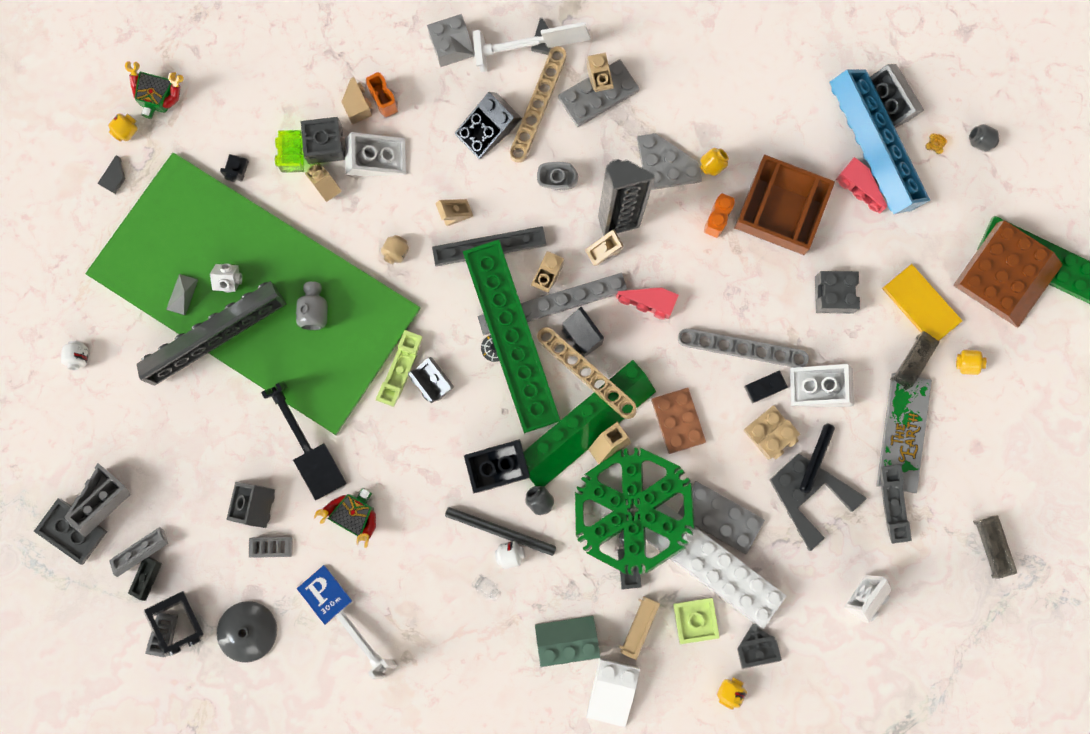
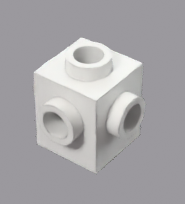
(225, 277)

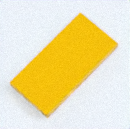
(921, 303)

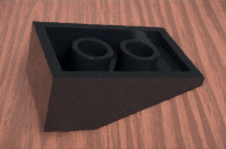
(496, 466)

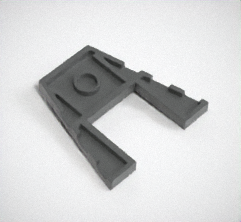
(787, 486)

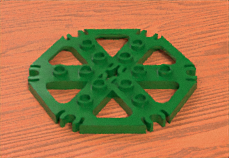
(645, 517)

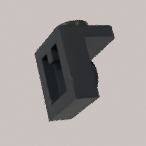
(235, 168)

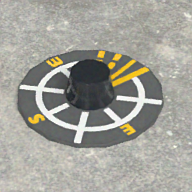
(488, 349)

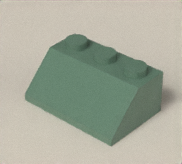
(567, 641)

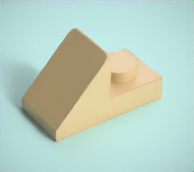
(454, 210)
(604, 248)

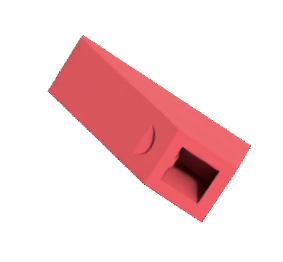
(862, 184)
(653, 300)

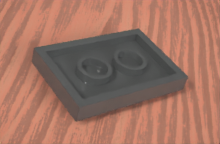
(63, 536)

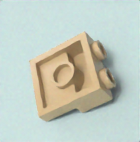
(772, 433)

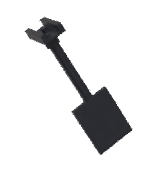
(316, 464)

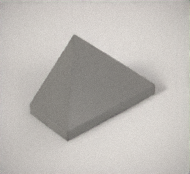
(182, 294)

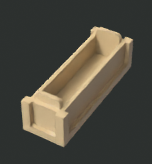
(639, 628)

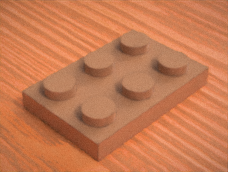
(678, 420)

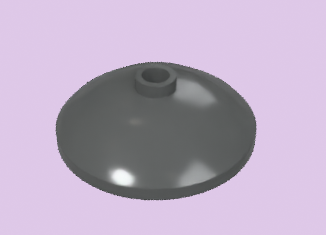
(259, 628)

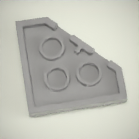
(667, 162)

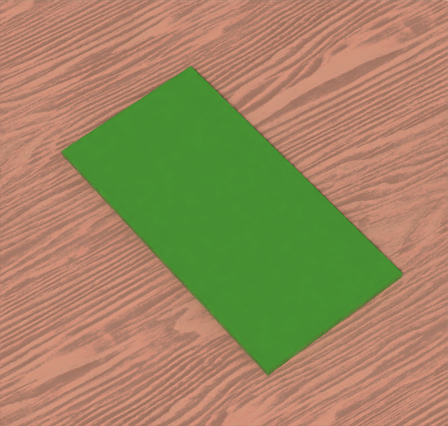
(192, 223)

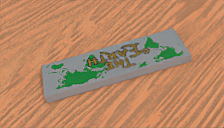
(905, 430)

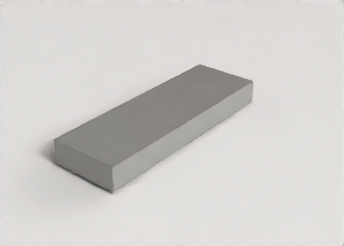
(138, 552)

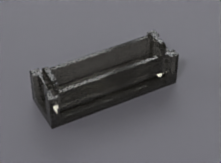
(915, 360)
(996, 547)

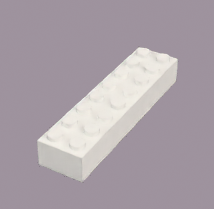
(722, 573)

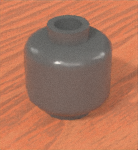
(984, 137)
(539, 500)

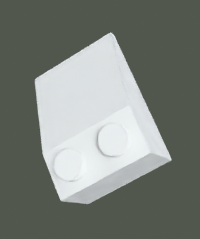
(374, 155)
(822, 386)
(868, 597)
(612, 692)

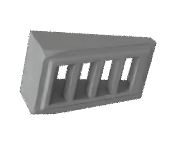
(253, 547)
(151, 650)

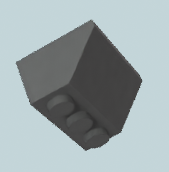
(896, 94)

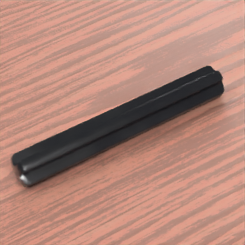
(817, 458)

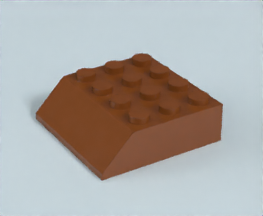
(784, 205)
(1009, 273)

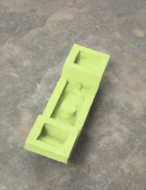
(398, 373)

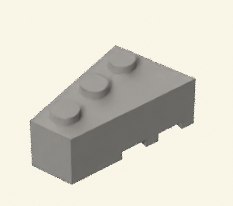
(97, 501)

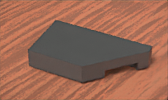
(541, 48)
(113, 176)

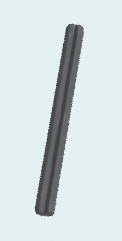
(500, 531)

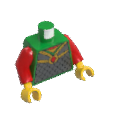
(152, 91)
(352, 515)

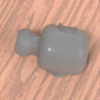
(311, 308)

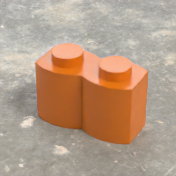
(381, 94)
(719, 215)

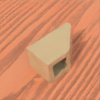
(599, 72)
(354, 102)
(322, 181)
(548, 272)
(609, 443)

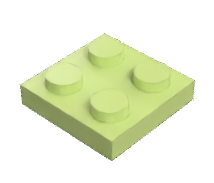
(696, 620)

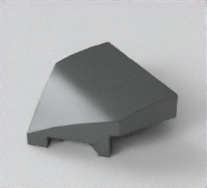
(758, 648)

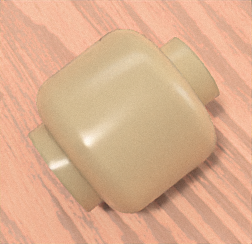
(394, 249)

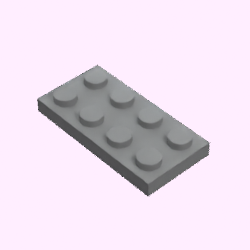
(584, 103)
(724, 518)

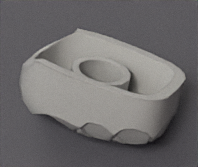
(557, 176)

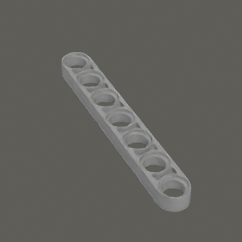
(752, 347)

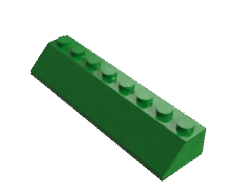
(583, 425)

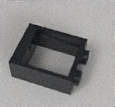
(165, 605)

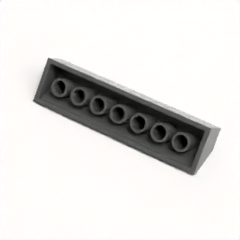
(624, 196)
(210, 334)

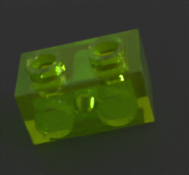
(290, 151)

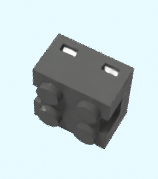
(322, 140)
(837, 292)

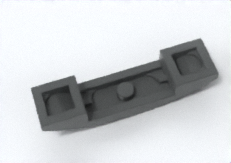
(894, 503)

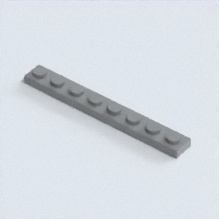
(568, 299)

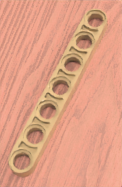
(538, 112)
(589, 380)

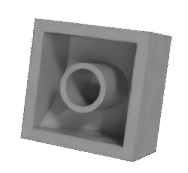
(450, 40)

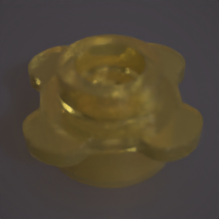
(939, 139)

